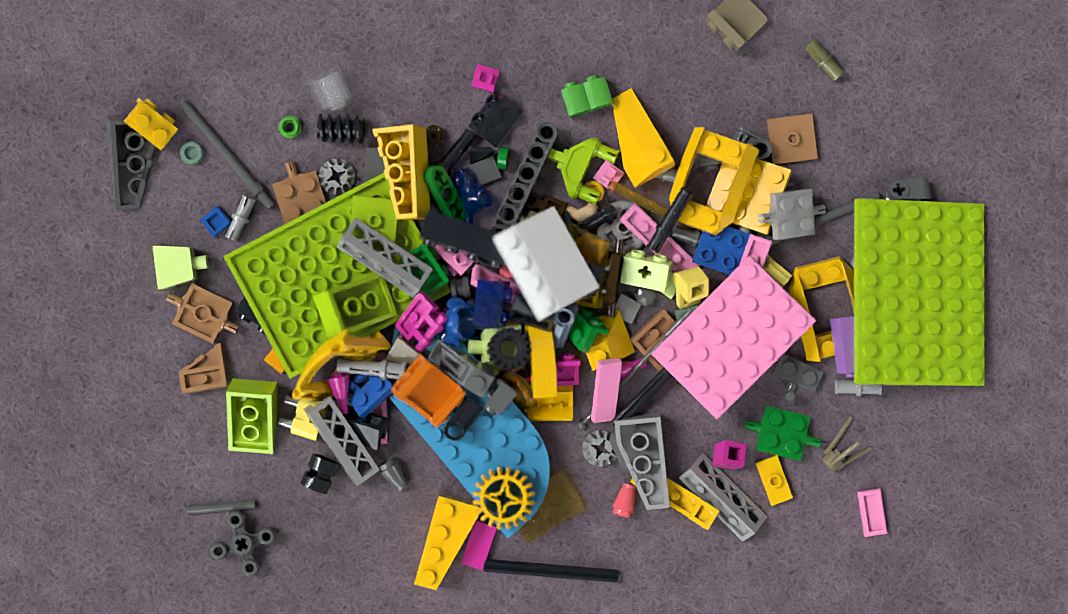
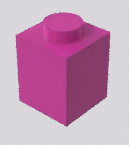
(729, 455)

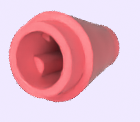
(625, 501)

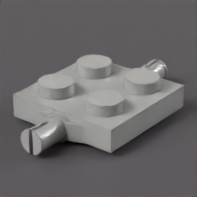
(792, 214)

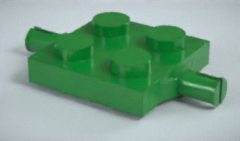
(782, 433)

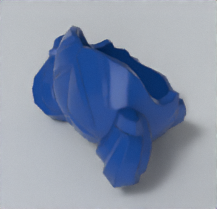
(459, 322)

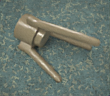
(835, 459)

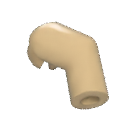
(582, 213)

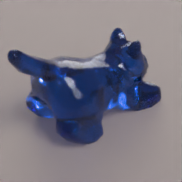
(473, 197)

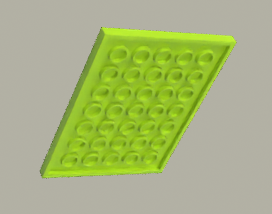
(302, 260)
(918, 293)

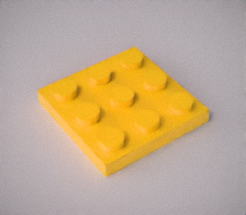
(763, 181)

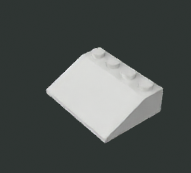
(545, 263)

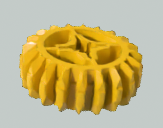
(500, 518)

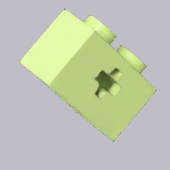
(636, 275)

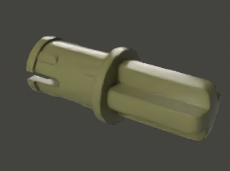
(824, 60)

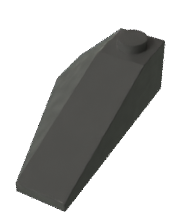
(129, 162)

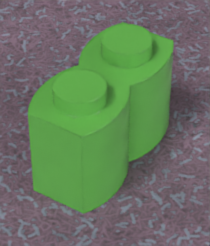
(586, 96)

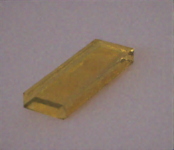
(637, 198)

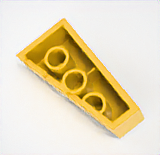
(405, 163)
(447, 532)

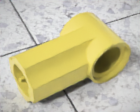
(776, 272)

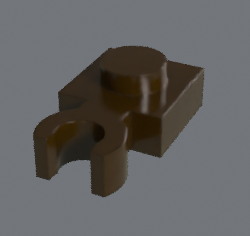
(548, 202)

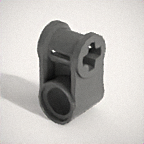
(751, 138)
(910, 190)

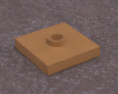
(792, 139)

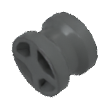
(460, 287)

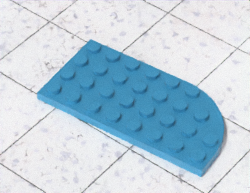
(489, 444)

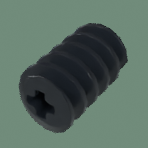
(341, 129)

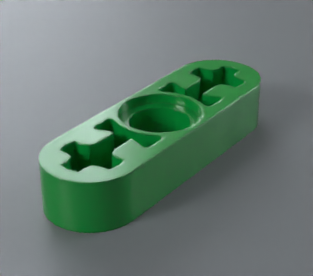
(437, 189)

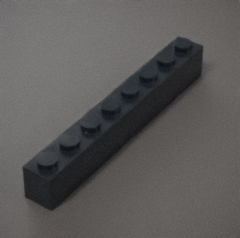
(473, 241)

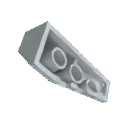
(643, 451)

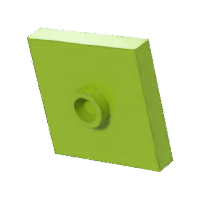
(376, 214)

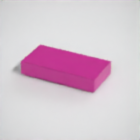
(478, 544)

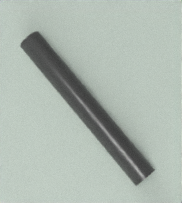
(221, 507)

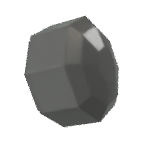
(645, 296)

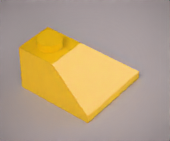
(614, 344)

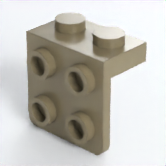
(735, 22)

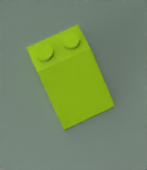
(355, 305)
(252, 415)

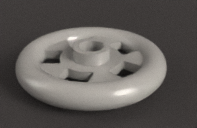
(606, 228)

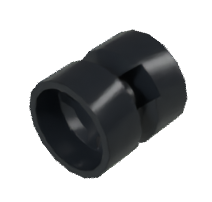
(319, 474)

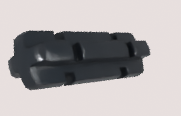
(598, 218)

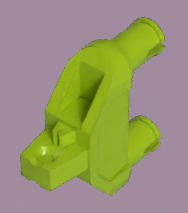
(575, 164)

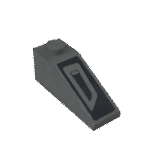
(463, 368)

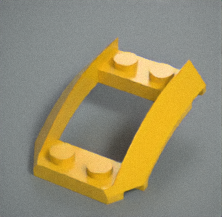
(723, 150)
(813, 276)
(340, 344)

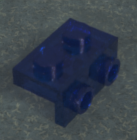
(492, 303)

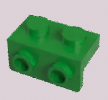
(438, 275)
(585, 329)

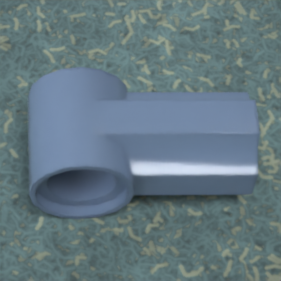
(563, 324)

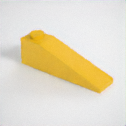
(640, 144)

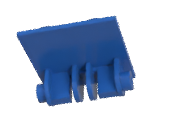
(721, 251)

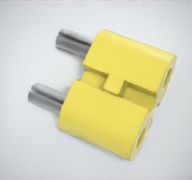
(302, 424)

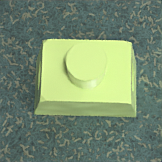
(177, 265)
(508, 348)

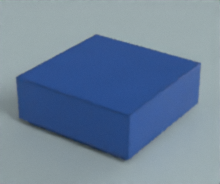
(216, 221)

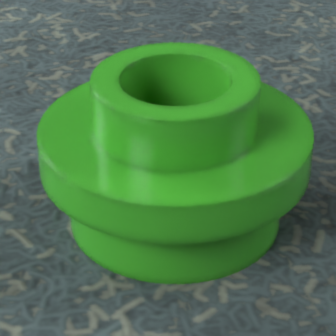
(283, 124)

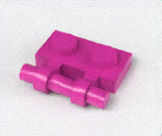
(416, 317)

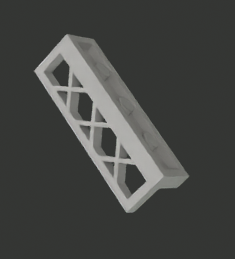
(381, 265)
(334, 445)
(705, 487)

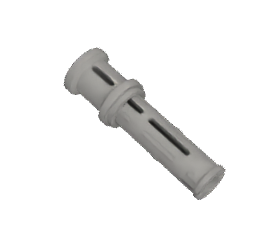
(382, 369)

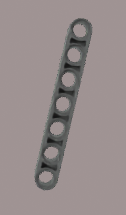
(522, 184)

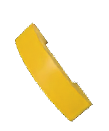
(542, 363)
(690, 504)

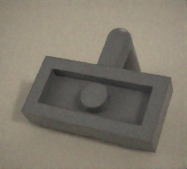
(797, 374)

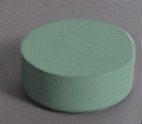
(191, 153)

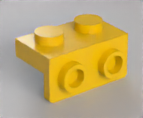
(151, 124)
(554, 409)

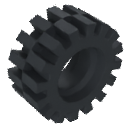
(522, 349)

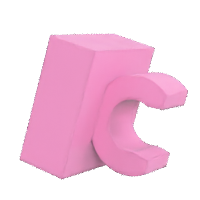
(608, 173)

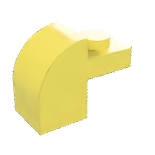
(690, 287)

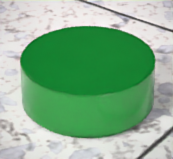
(503, 158)

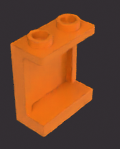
(428, 391)

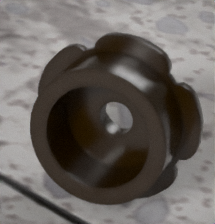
(440, 134)

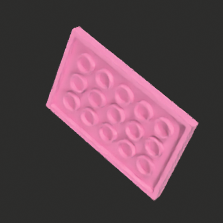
(733, 337)

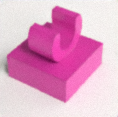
(485, 78)

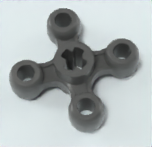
(252, 540)

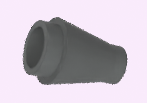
(393, 473)

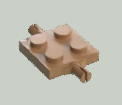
(298, 193)
(202, 313)

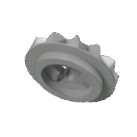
(347, 178)
(590, 452)

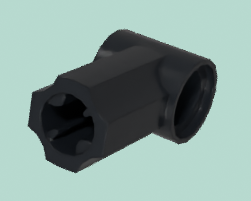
(464, 418)

